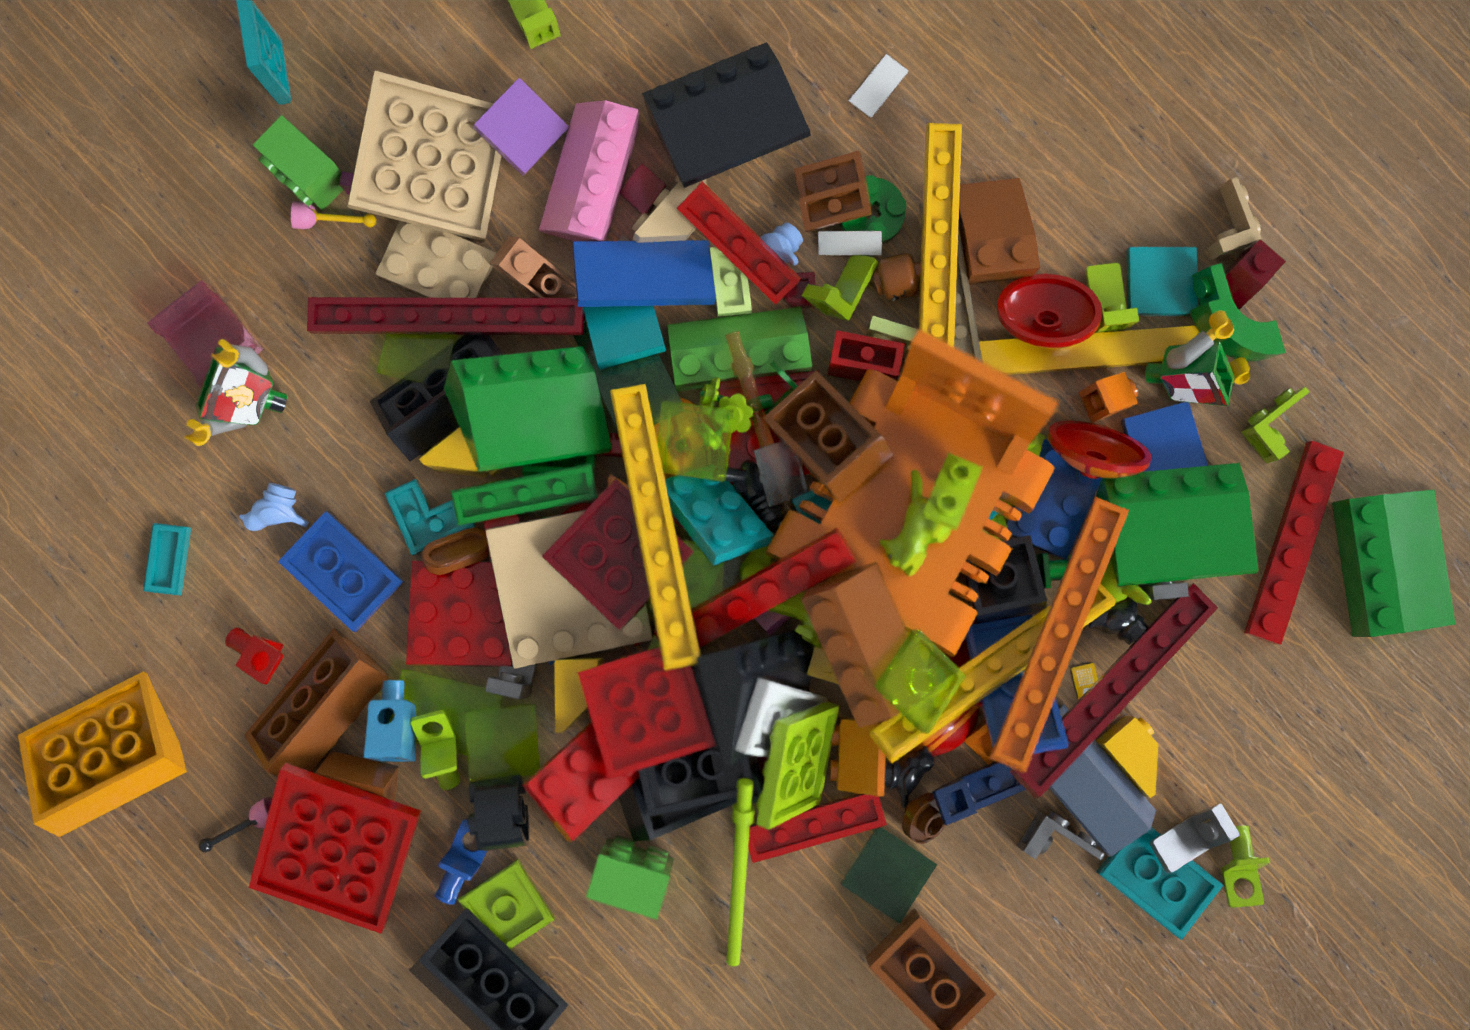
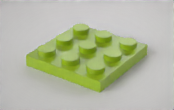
(796, 764)

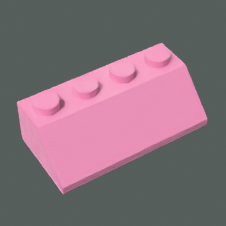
(591, 171)

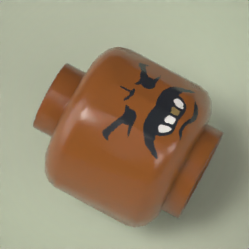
(898, 277)

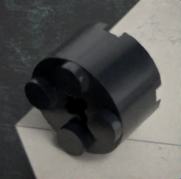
(499, 814)

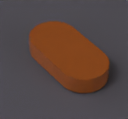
(455, 551)

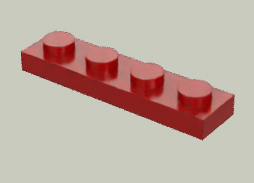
(738, 242)
(817, 826)

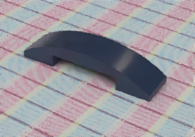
(974, 791)

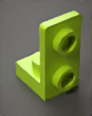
(535, 21)
(1107, 284)
(844, 297)
(1263, 438)
(952, 491)

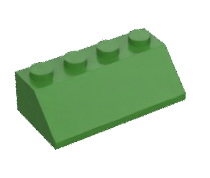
(702, 350)

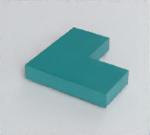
(416, 518)

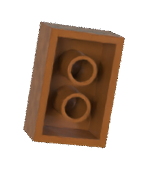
(828, 436)
(929, 975)

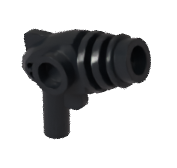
(748, 484)

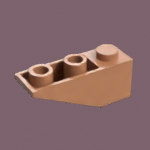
(532, 271)

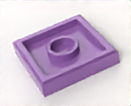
(520, 126)

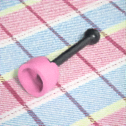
(257, 816)

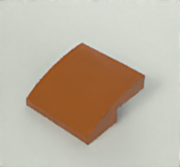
(833, 191)

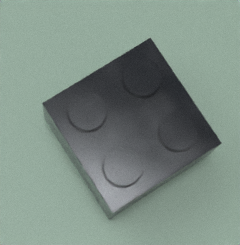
(1015, 589)

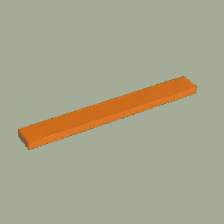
(1059, 635)

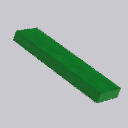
(524, 494)

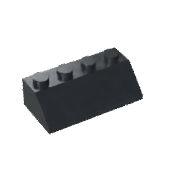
(420, 413)
(486, 980)

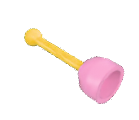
(305, 217)

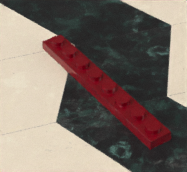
(444, 316)
(1118, 687)

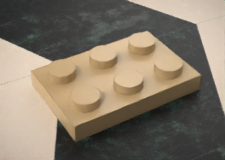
(435, 263)

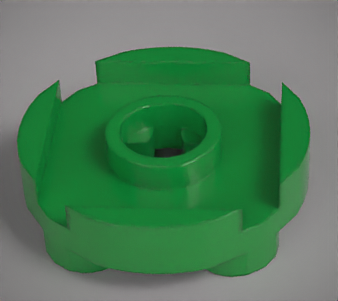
(891, 207)

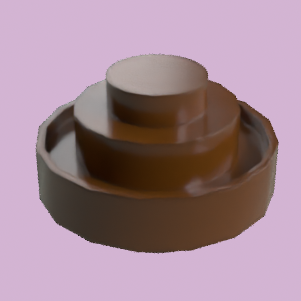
(922, 819)

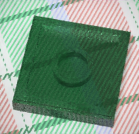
(888, 874)

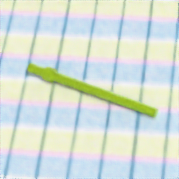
(742, 817)

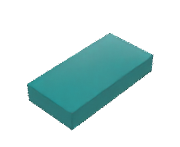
(167, 559)

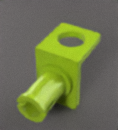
(437, 749)
(1243, 866)

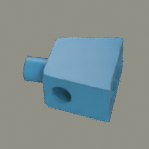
(391, 740)

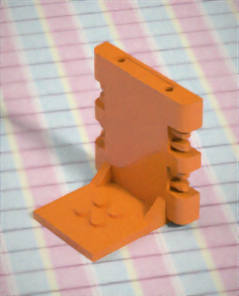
(936, 409)

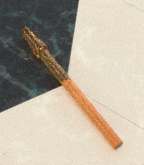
(742, 368)

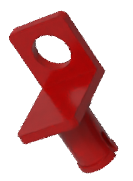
(258, 654)

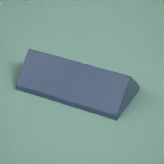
(1103, 799)

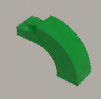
(1250, 338)

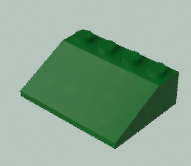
(528, 407)
(1182, 524)
(1393, 563)

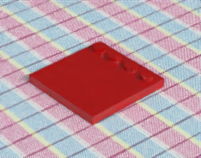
(333, 848)

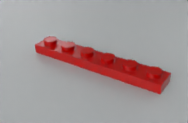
(1294, 542)
(771, 586)

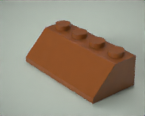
(859, 636)
(316, 705)

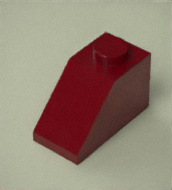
(1252, 272)

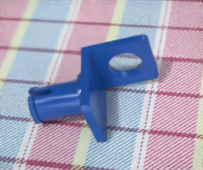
(459, 864)

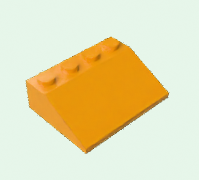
(99, 755)

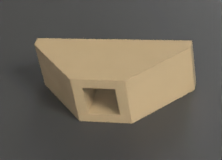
(666, 220)

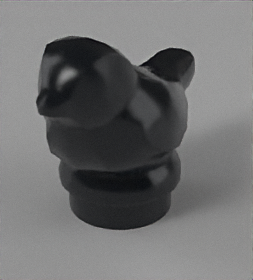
(1123, 621)
(907, 772)

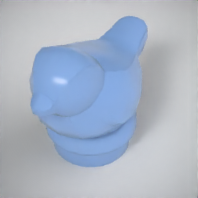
(784, 242)
(273, 509)

